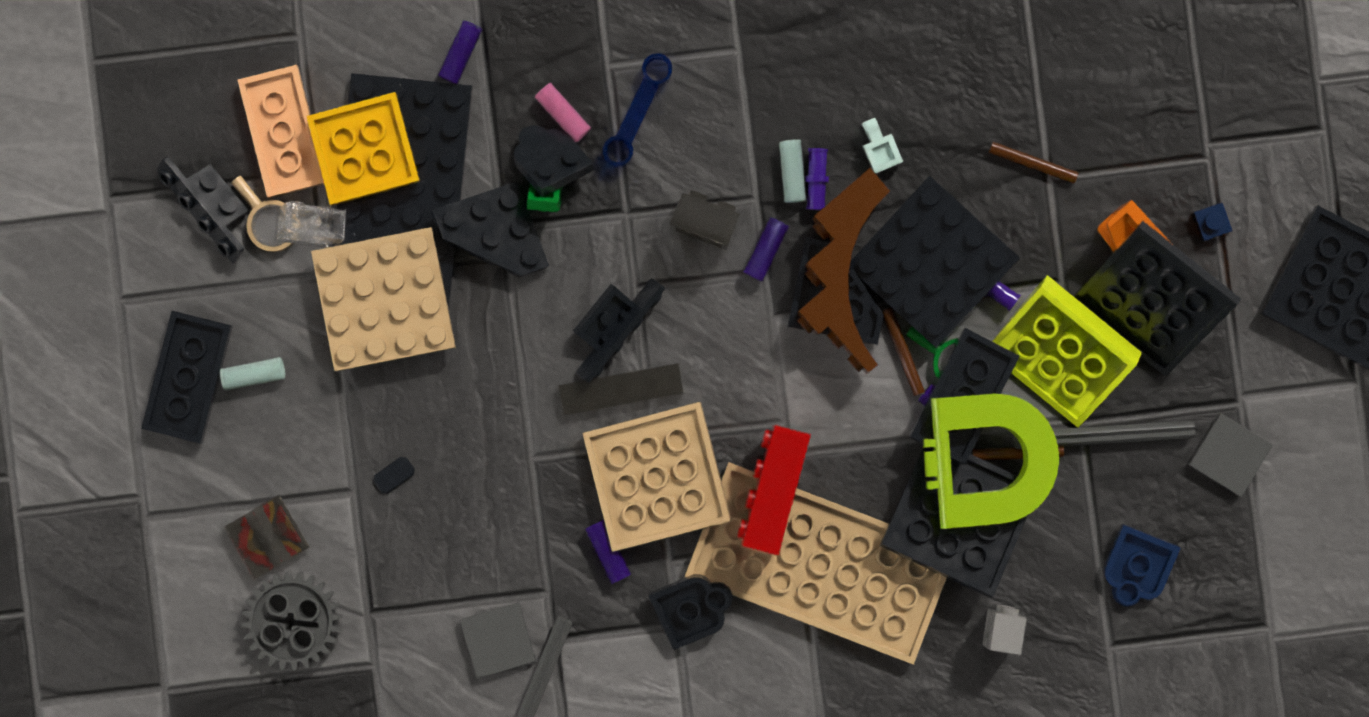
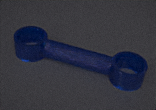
(637, 110)

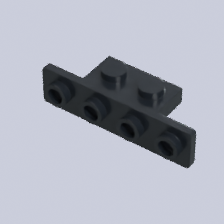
(209, 202)
(611, 322)

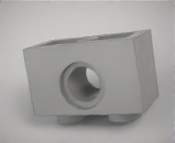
(1004, 630)

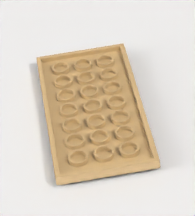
(825, 571)

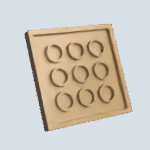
(383, 299)
(656, 477)

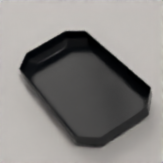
(394, 475)

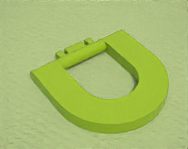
(1001, 505)

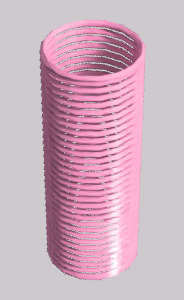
(559, 116)

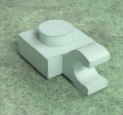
(882, 151)

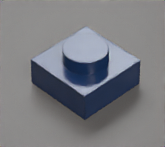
(1212, 221)

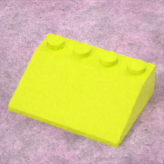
(1066, 351)

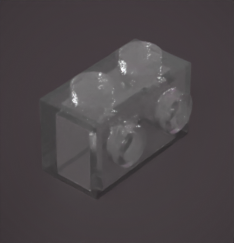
(310, 224)

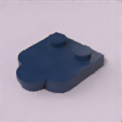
(1138, 565)

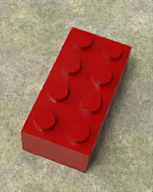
(774, 490)

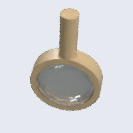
(261, 218)

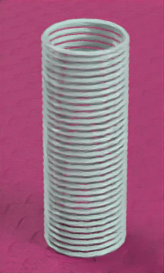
(793, 171)
(255, 370)

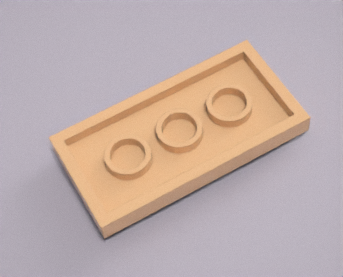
(280, 130)

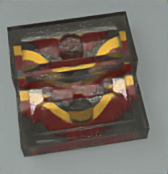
(266, 537)

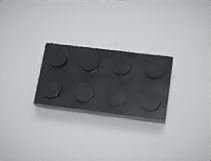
(972, 369)
(187, 377)

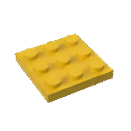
(363, 148)

